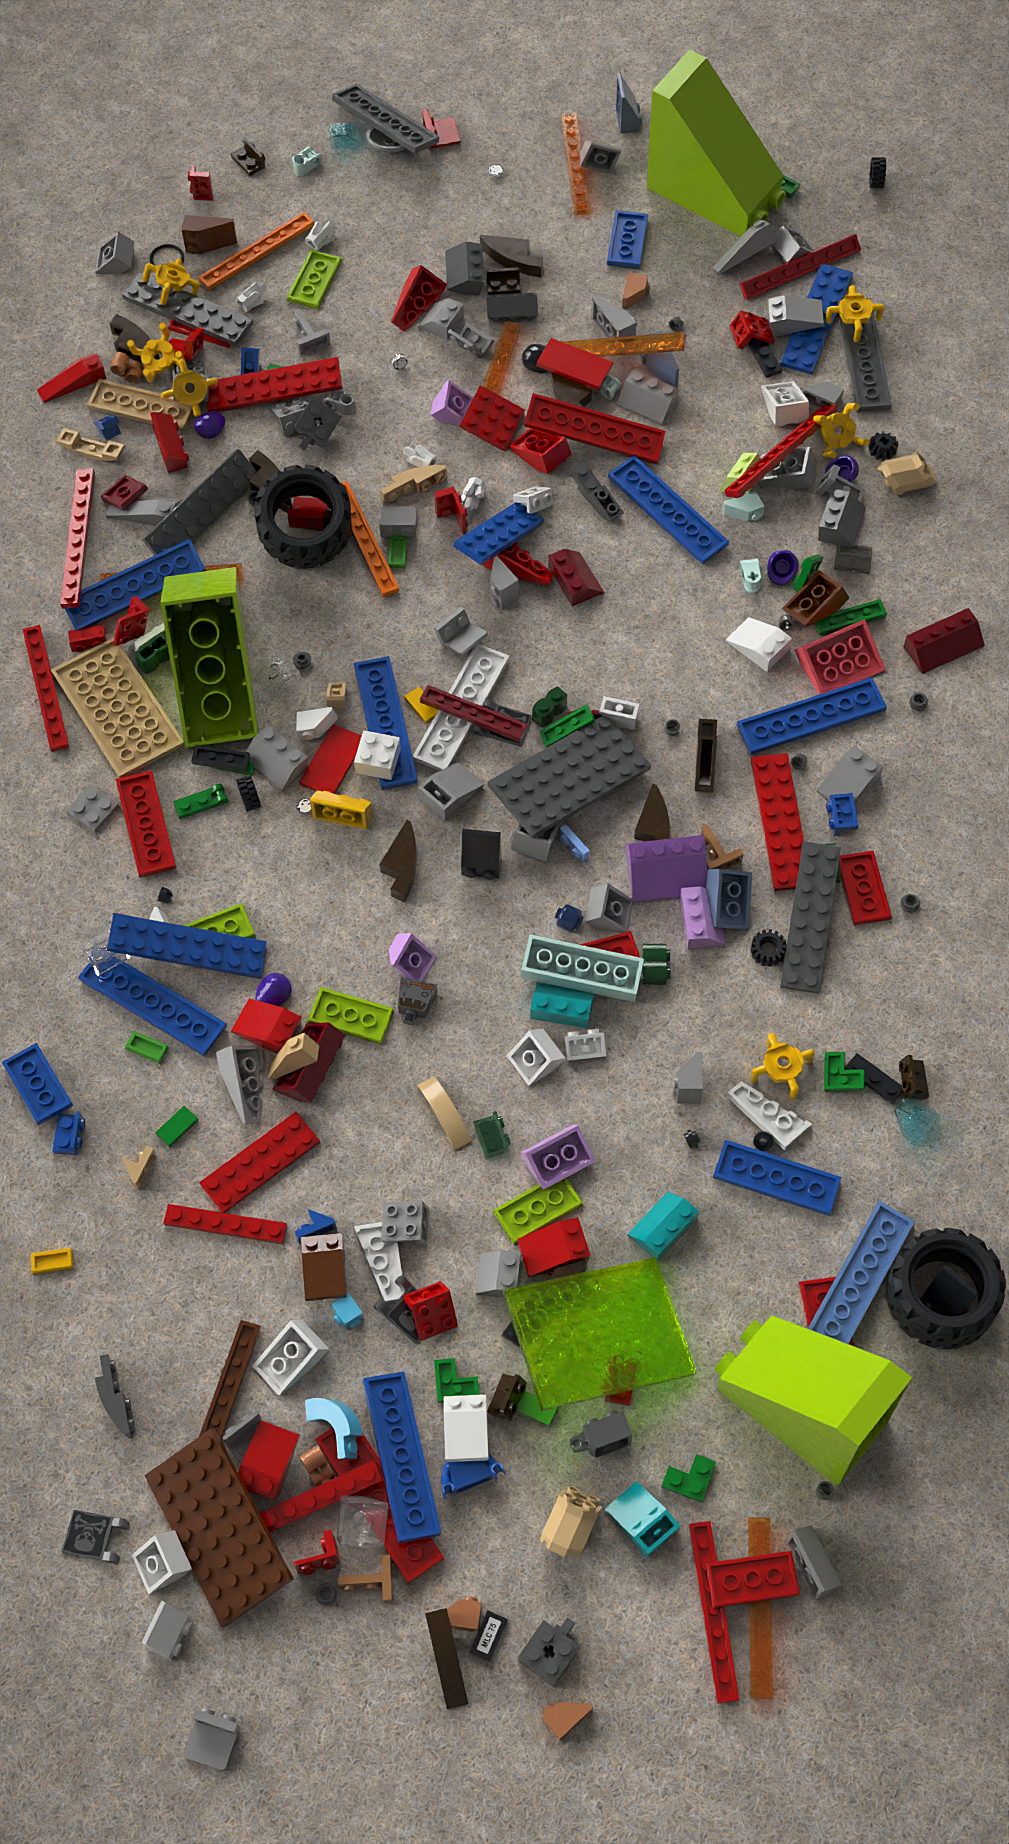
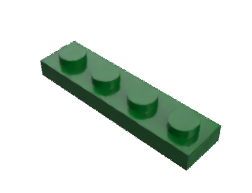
(840, 619)

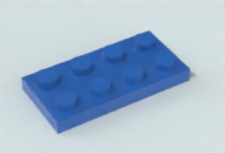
(627, 239)
(37, 1084)

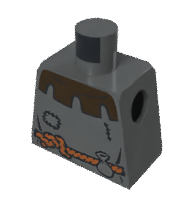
(415, 999)

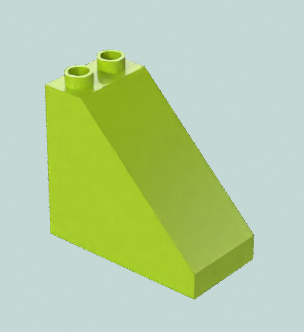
(708, 151)
(209, 656)
(812, 1392)

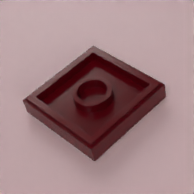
(124, 492)

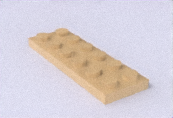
(136, 403)

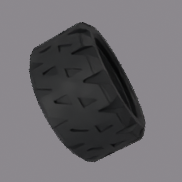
(303, 482)
(969, 1254)

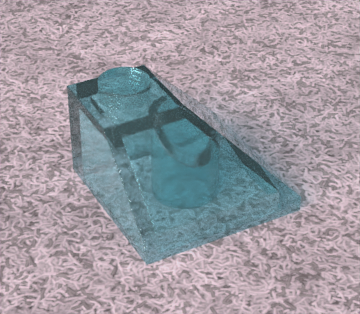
(345, 135)
(915, 1120)

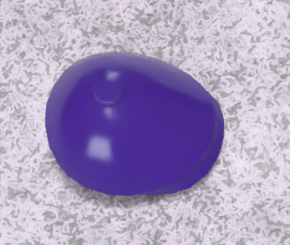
(209, 424)
(848, 467)
(782, 567)
(274, 989)

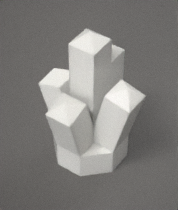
(317, 236)
(250, 297)
(419, 456)
(473, 493)

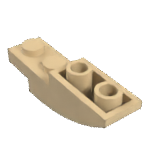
(417, 478)

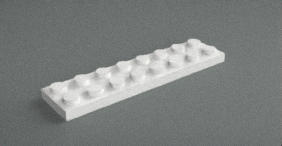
(473, 684)

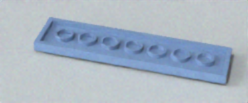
(862, 1273)

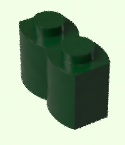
(152, 654)
(550, 706)
(655, 964)

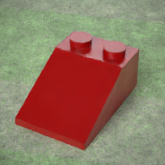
(541, 449)
(266, 1025)
(553, 1247)
(268, 1459)

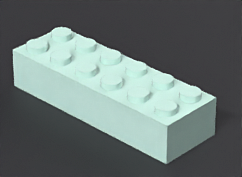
(582, 968)

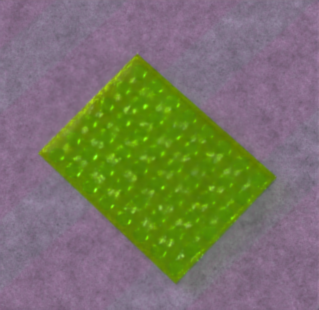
(598, 1333)

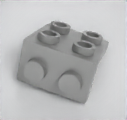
(472, 340)
(289, 414)
(398, 521)
(211, 1739)

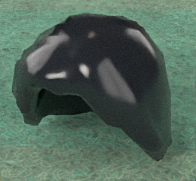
(531, 356)

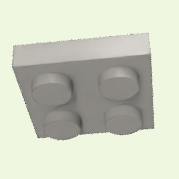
(92, 808)

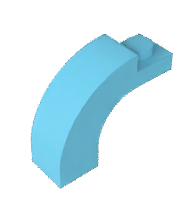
(343, 1421)

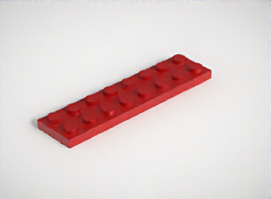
(275, 385)
(594, 428)
(779, 817)
(410, 1557)

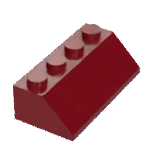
(944, 641)
(304, 1082)

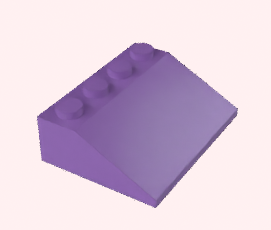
(665, 866)

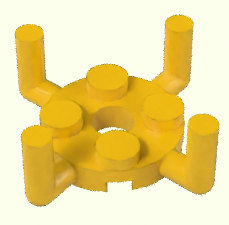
(164, 278)
(852, 316)
(153, 348)
(178, 388)
(847, 433)
(779, 1073)

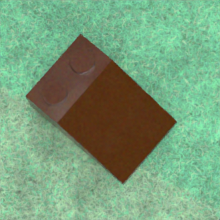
(207, 233)
(816, 600)
(323, 1267)

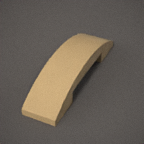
(94, 449)
(445, 1112)

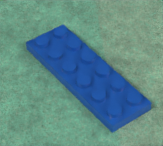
(498, 533)
(777, 1177)

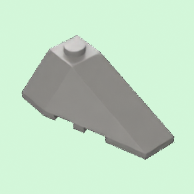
(751, 242)
(145, 511)
(241, 1073)

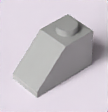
(823, 394)

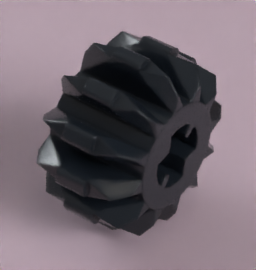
(883, 445)

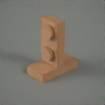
(717, 854)
(371, 1581)

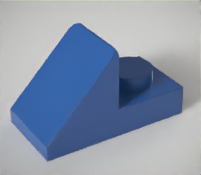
(250, 360)
(108, 426)
(321, 1225)

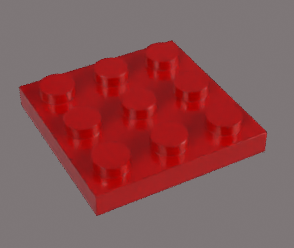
(492, 418)

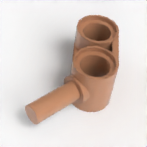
(129, 371)
(317, 1466)

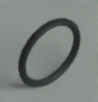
(163, 246)

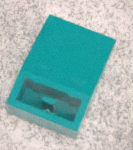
(643, 1519)

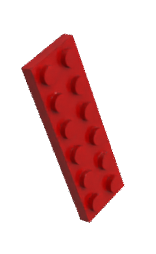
(145, 824)
(259, 1162)

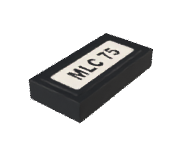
(488, 1636)

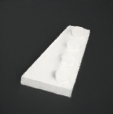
(768, 1115)
(383, 1260)

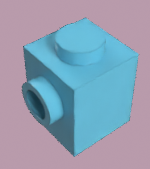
(347, 1312)

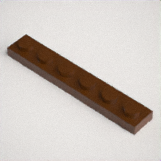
(231, 1378)

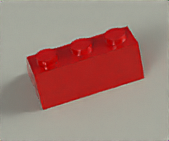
(169, 441)

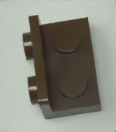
(249, 158)
(503, 281)
(913, 1078)
(507, 1396)

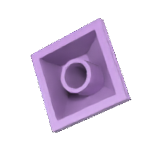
(450, 404)
(411, 956)

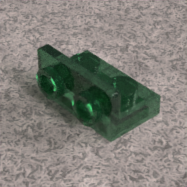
(491, 1135)

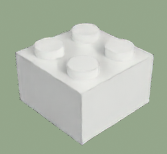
(377, 755)

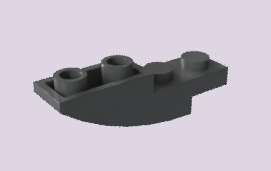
(594, 492)
(114, 1403)

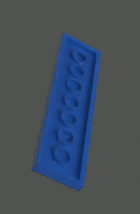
(806, 346)
(668, 509)
(140, 580)
(385, 714)
(811, 716)
(186, 946)
(157, 1005)
(401, 1457)

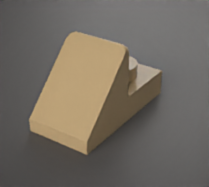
(336, 696)
(139, 1170)

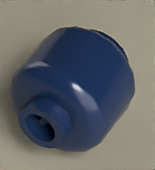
(569, 918)

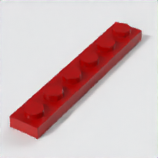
(225, 1224)
(321, 1496)

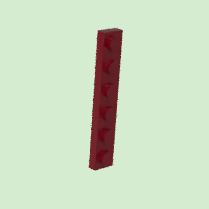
(473, 713)

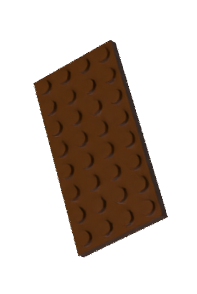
(219, 1527)

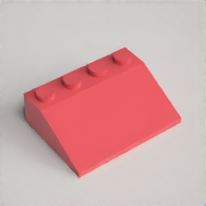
(841, 658)

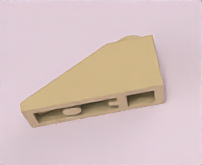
(294, 1055)

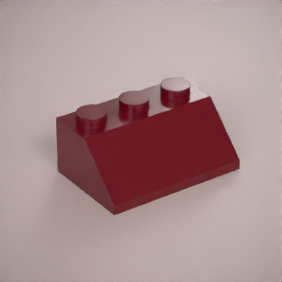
(574, 576)

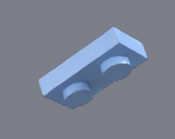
(577, 848)

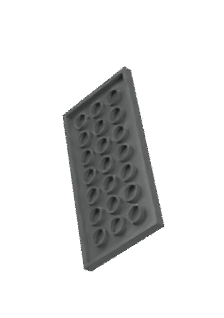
(568, 776)

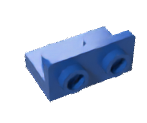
(842, 813)
(67, 1133)

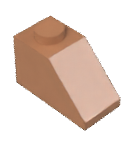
(635, 289)
(465, 1614)
(565, 1717)

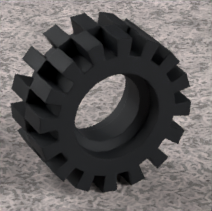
(877, 172)
(248, 793)
(770, 937)

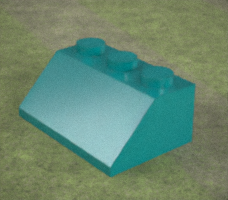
(561, 1005)
(664, 1225)

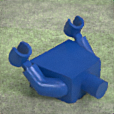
(467, 1474)

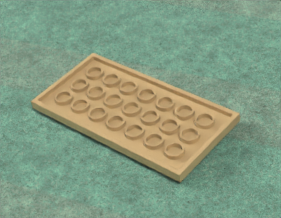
(117, 708)

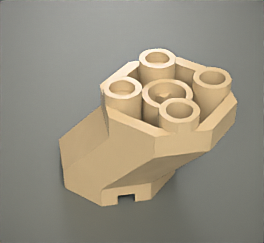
(907, 473)
(571, 1522)

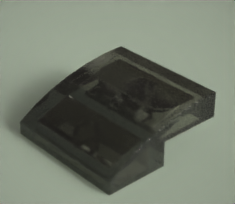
(853, 559)

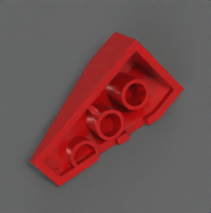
(418, 294)
(74, 377)
(522, 565)

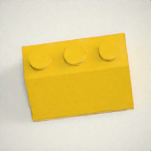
(341, 809)

